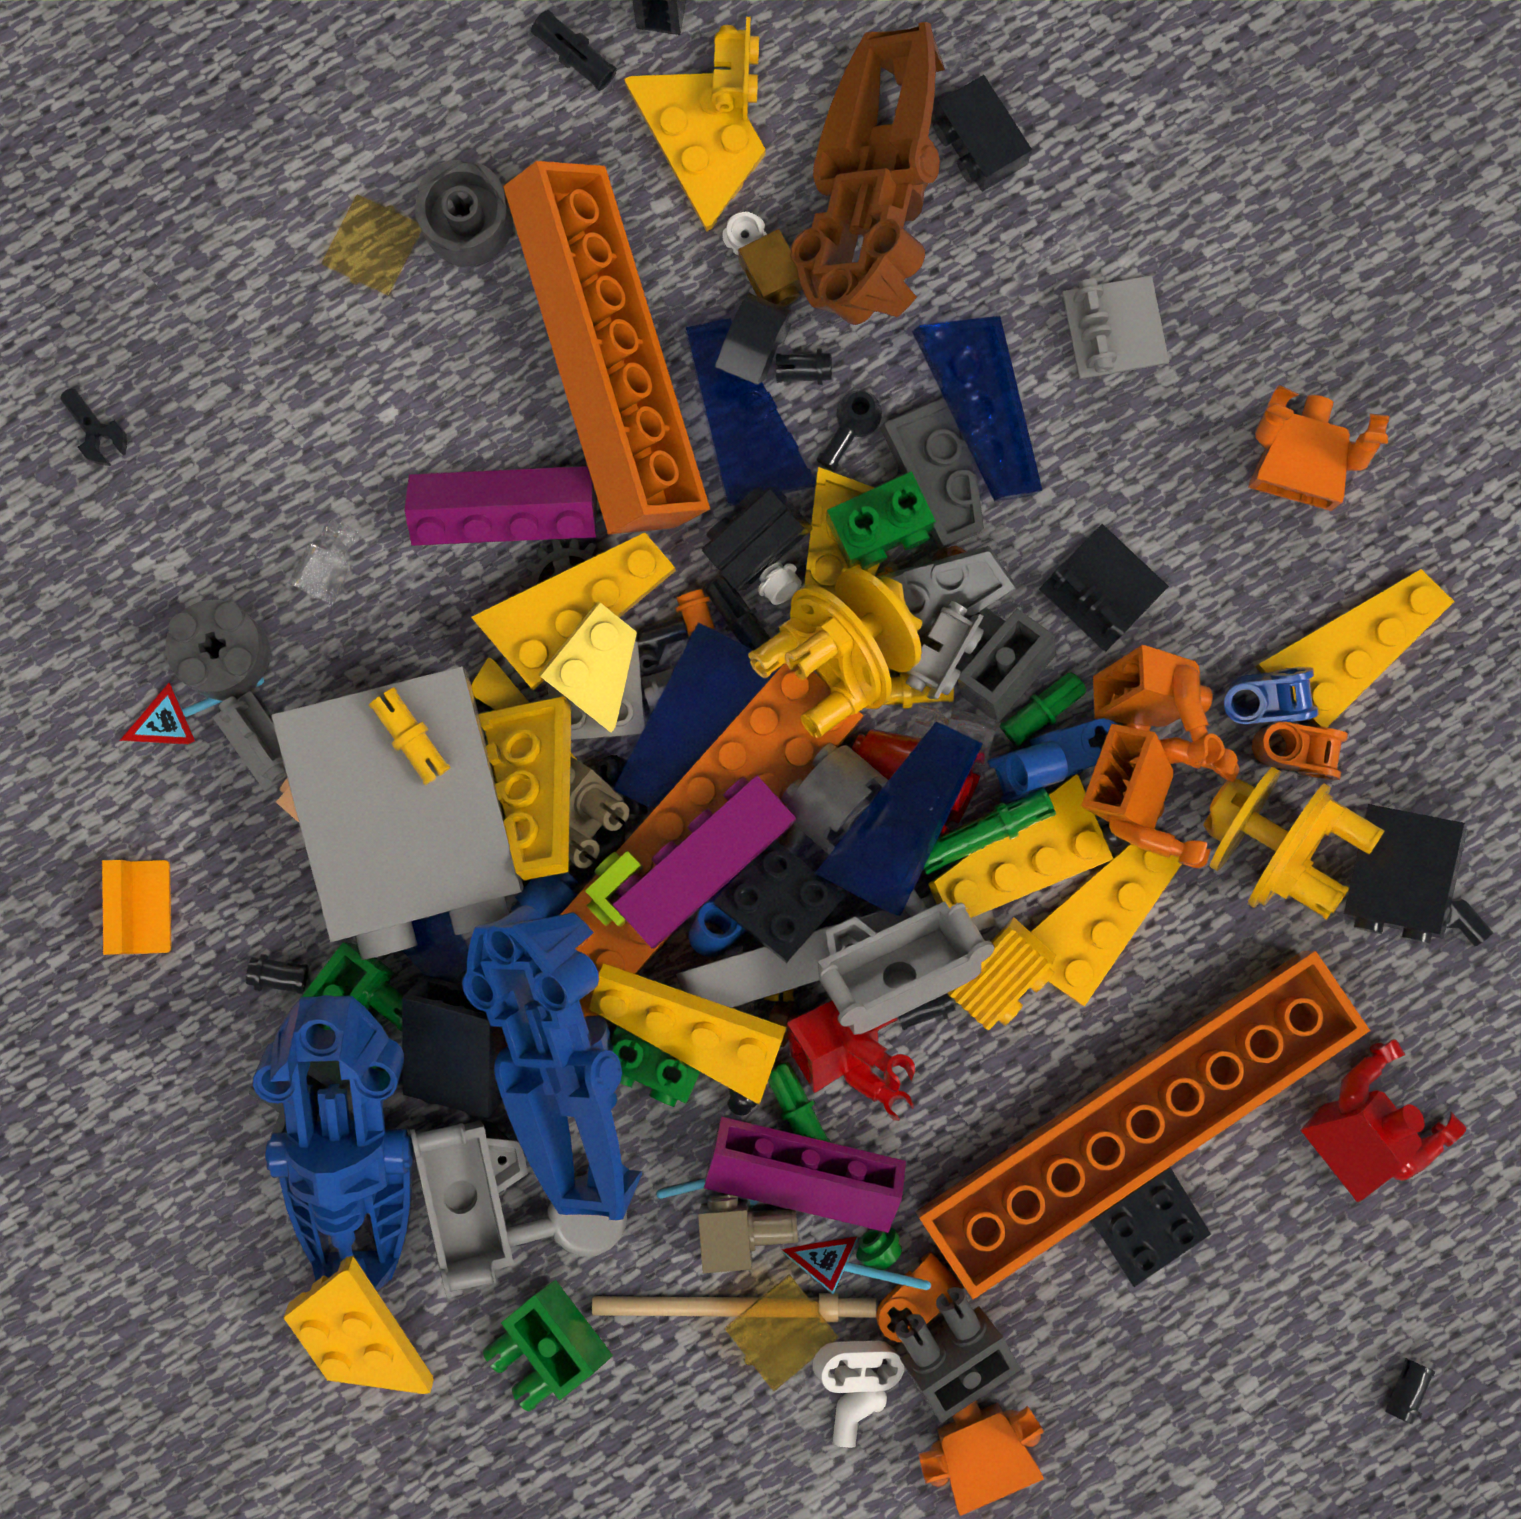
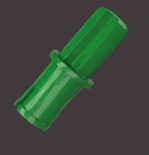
(1043, 709)
(794, 1103)

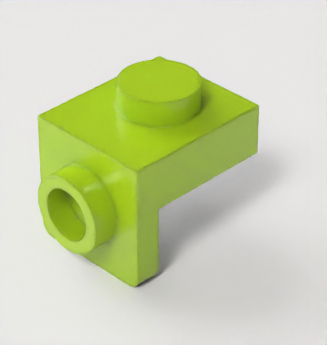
(612, 875)

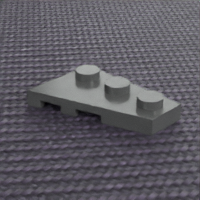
(938, 456)
(967, 578)

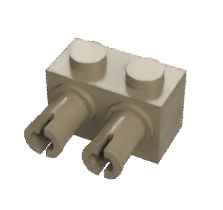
(590, 806)
(733, 1229)

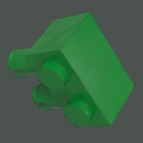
(881, 521)
(363, 979)
(653, 1067)
(554, 1341)

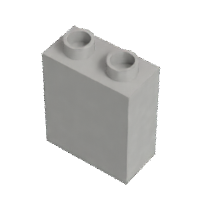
(382, 838)

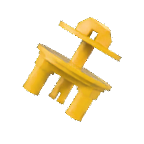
(847, 643)
(1290, 870)

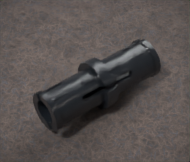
(552, 31)

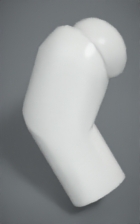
(850, 1410)

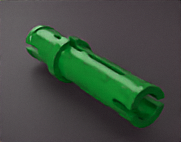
(993, 827)

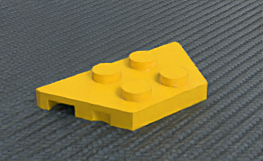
(703, 146)
(355, 1334)

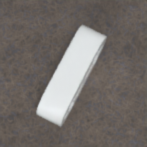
(859, 1359)

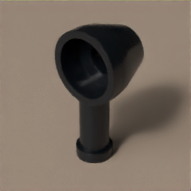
(851, 426)

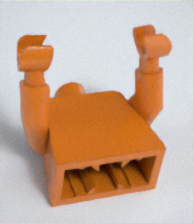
(1306, 454)
(1156, 690)
(1133, 784)
(984, 1455)

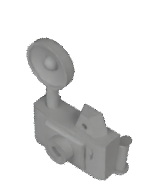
(902, 967)
(465, 1213)

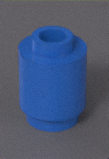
(548, 894)

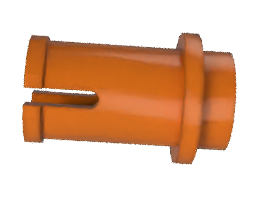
(694, 609)

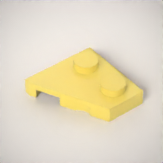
(594, 665)

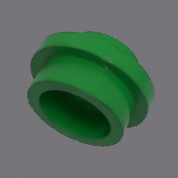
(879, 1249)

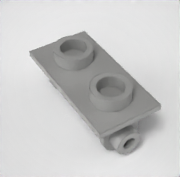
(956, 636)
(252, 737)

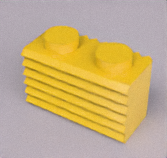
(1014, 966)

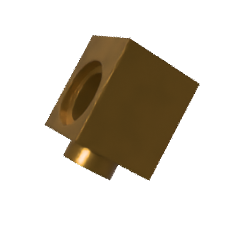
(771, 269)

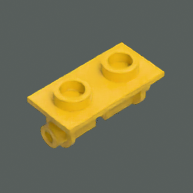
(736, 51)

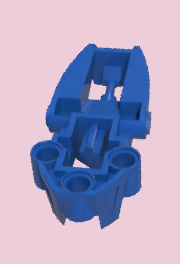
(555, 1057)
(337, 1165)

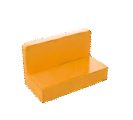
(136, 907)

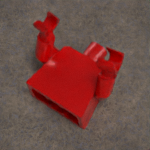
(829, 1050)
(1371, 1139)

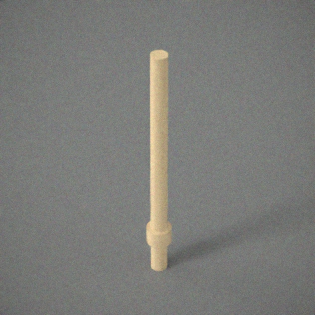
(829, 1306)

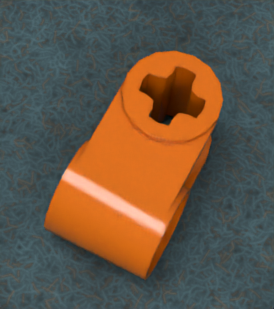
(1308, 751)
(917, 1300)

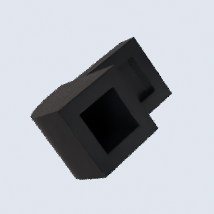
(754, 338)

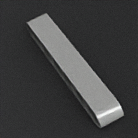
(764, 973)

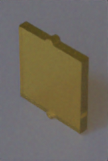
(372, 245)
(781, 1332)

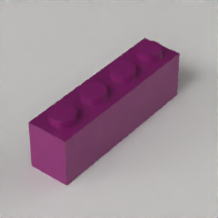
(500, 506)
(704, 861)
(805, 1174)

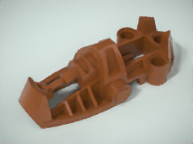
(872, 180)

